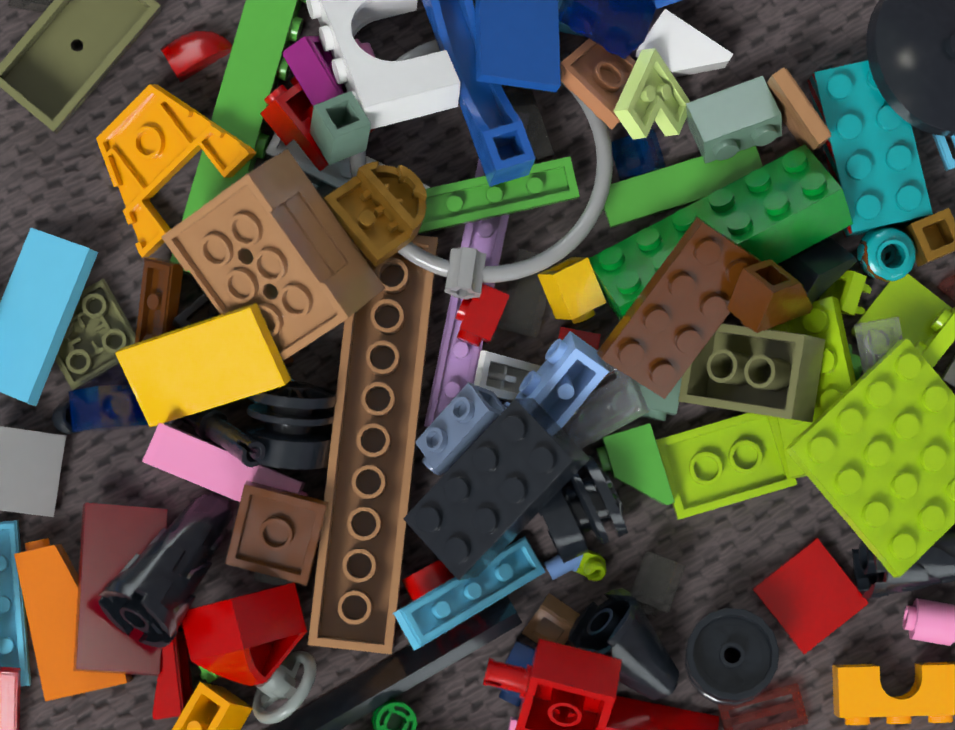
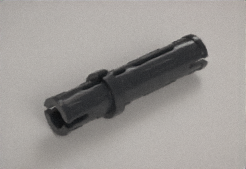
(214, 427)

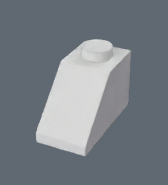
(684, 47)

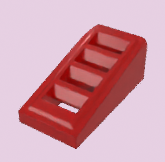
(174, 681)

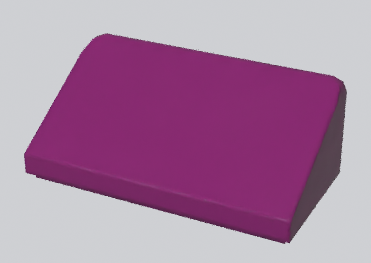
(313, 69)

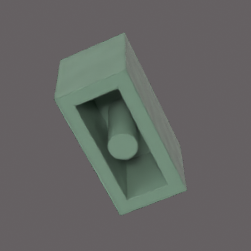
(734, 120)

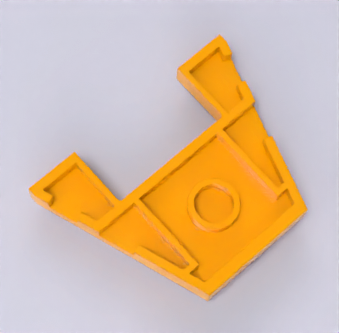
(151, 144)

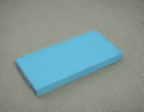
(39, 310)

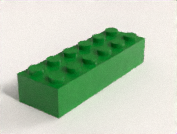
(765, 212)

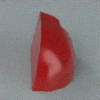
(195, 52)

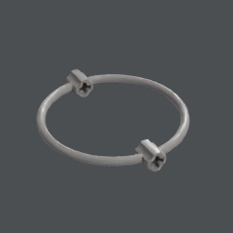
(466, 265)

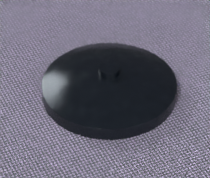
(914, 60)

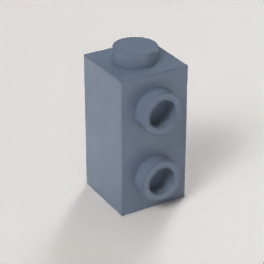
(458, 427)

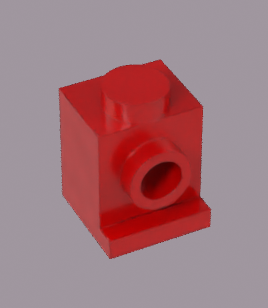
(481, 315)

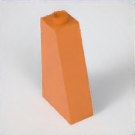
(50, 602)

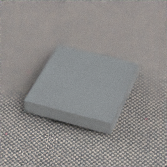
(30, 470)

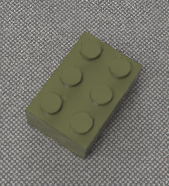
(756, 373)

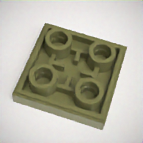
(94, 336)

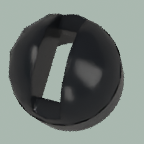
(61, 416)

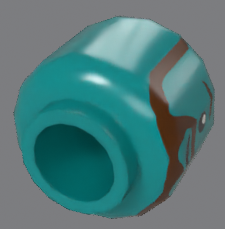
(881, 241)

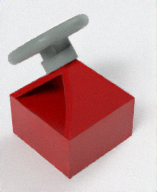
(252, 644)

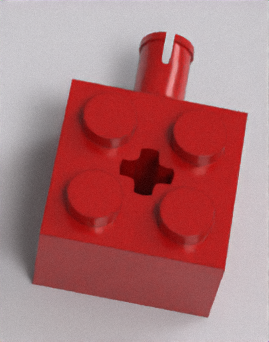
(560, 688)

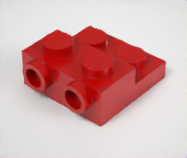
(290, 118)

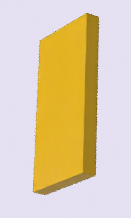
(203, 365)

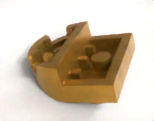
(380, 209)

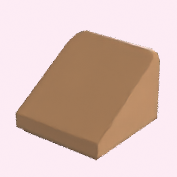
(551, 621)

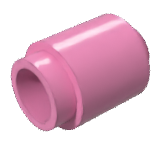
(930, 622)

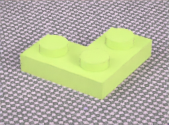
(650, 96)

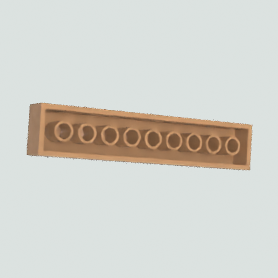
(373, 460)

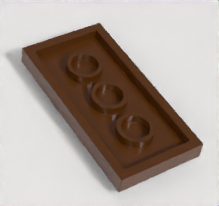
(677, 309)

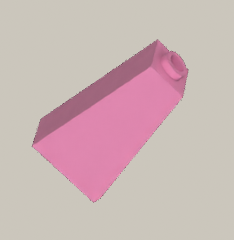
(210, 464)

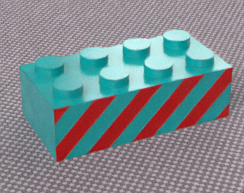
(869, 150)

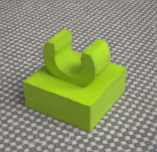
(848, 291)

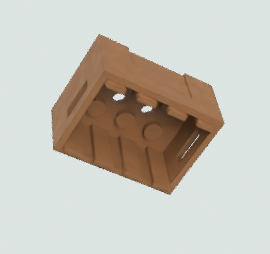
(278, 248)

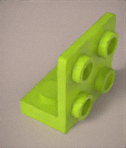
(922, 316)

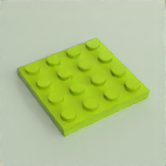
(888, 457)

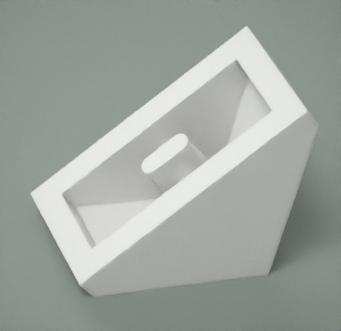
(502, 374)

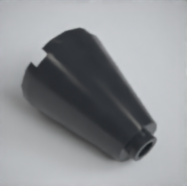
(624, 632)

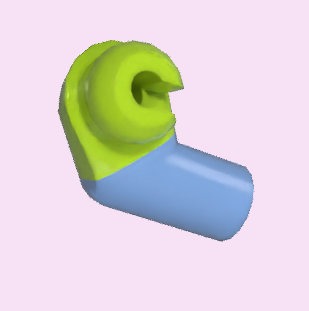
(589, 565)

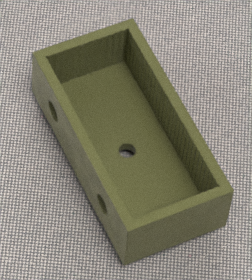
(54, 78)

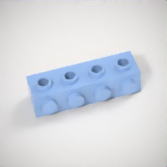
(564, 378)

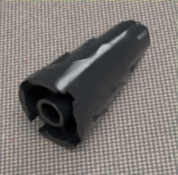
(932, 568)
(161, 581)

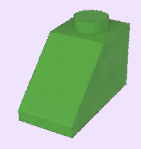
(636, 462)

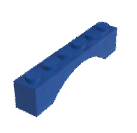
(486, 109)

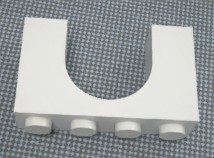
(383, 88)

